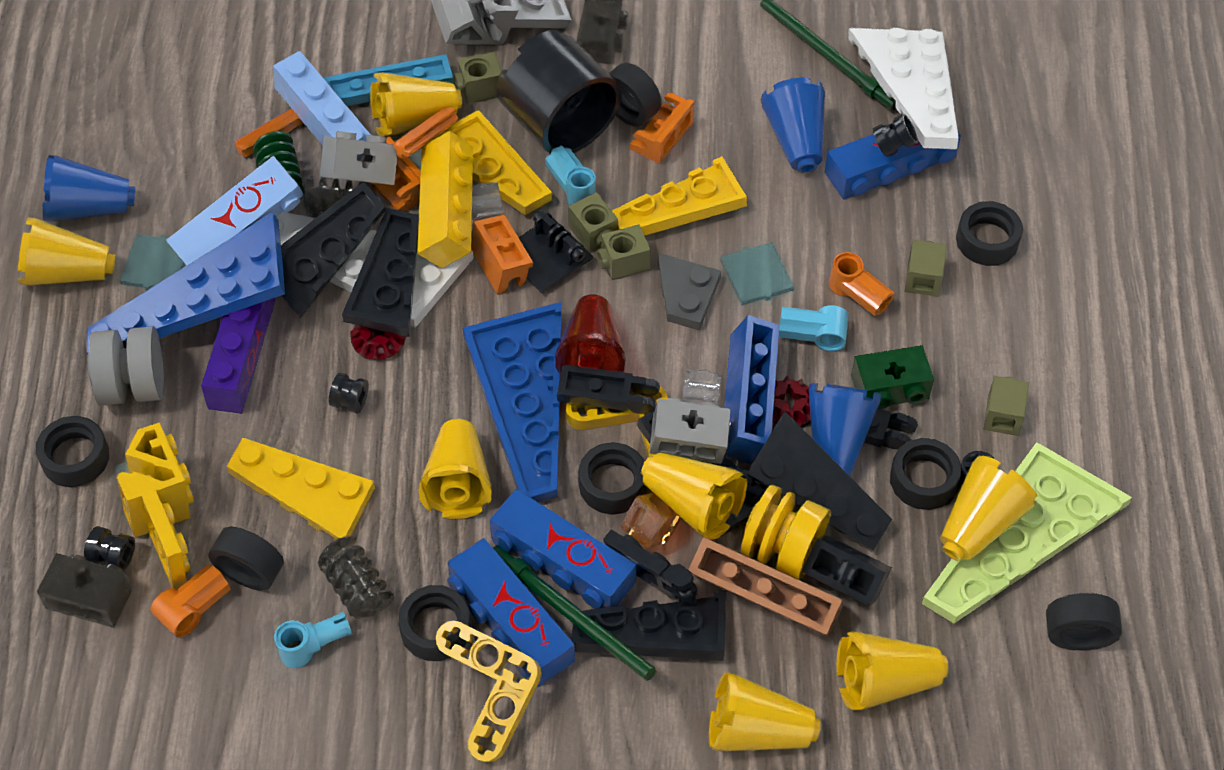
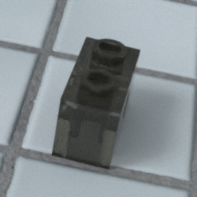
(601, 29)
(85, 589)

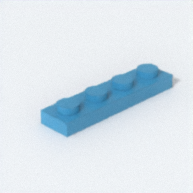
(355, 86)

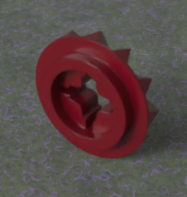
(378, 347)
(800, 393)

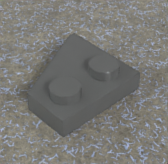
(686, 290)

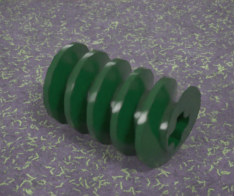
(281, 147)

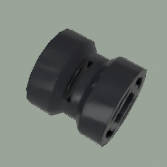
(894, 135)
(109, 548)

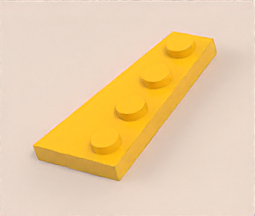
(498, 162)
(693, 199)
(318, 493)

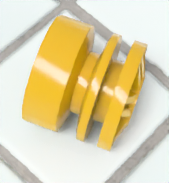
(781, 531)

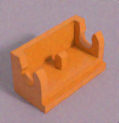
(664, 129)
(406, 188)
(500, 252)

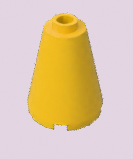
(408, 101)
(61, 256)
(456, 473)
(696, 491)
(985, 508)
(886, 669)
(758, 718)

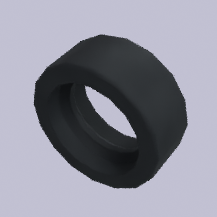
(645, 93)
(995, 214)
(66, 429)
(935, 452)
(604, 455)
(246, 558)
(425, 598)
(1083, 621)

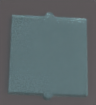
(150, 262)
(757, 273)

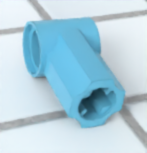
(570, 174)
(824, 327)

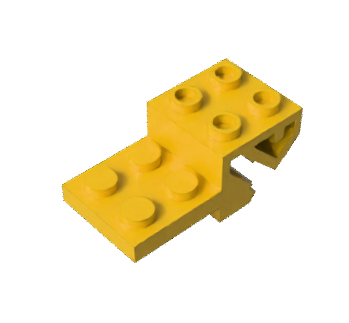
(158, 496)

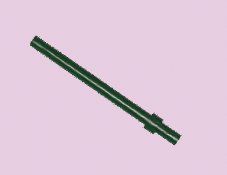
(869, 84)
(577, 616)

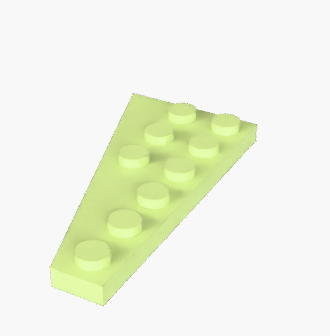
(1066, 509)

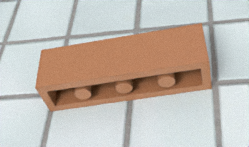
(766, 587)

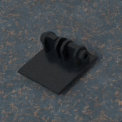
(553, 252)

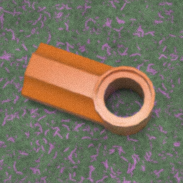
(859, 284)
(182, 608)

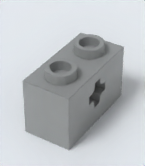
(341, 162)
(702, 442)

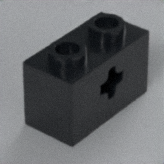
(846, 569)

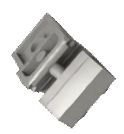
(492, 19)

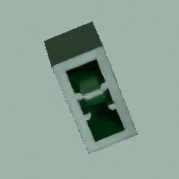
(897, 374)

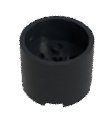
(559, 92)

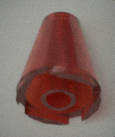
(591, 337)

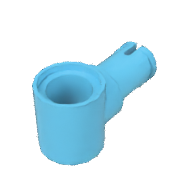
(310, 636)

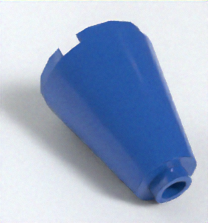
(797, 120)
(82, 191)
(841, 421)

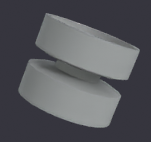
(114, 367)

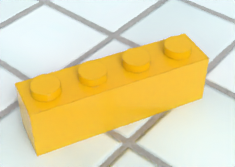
(445, 200)

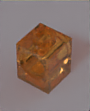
(650, 520)

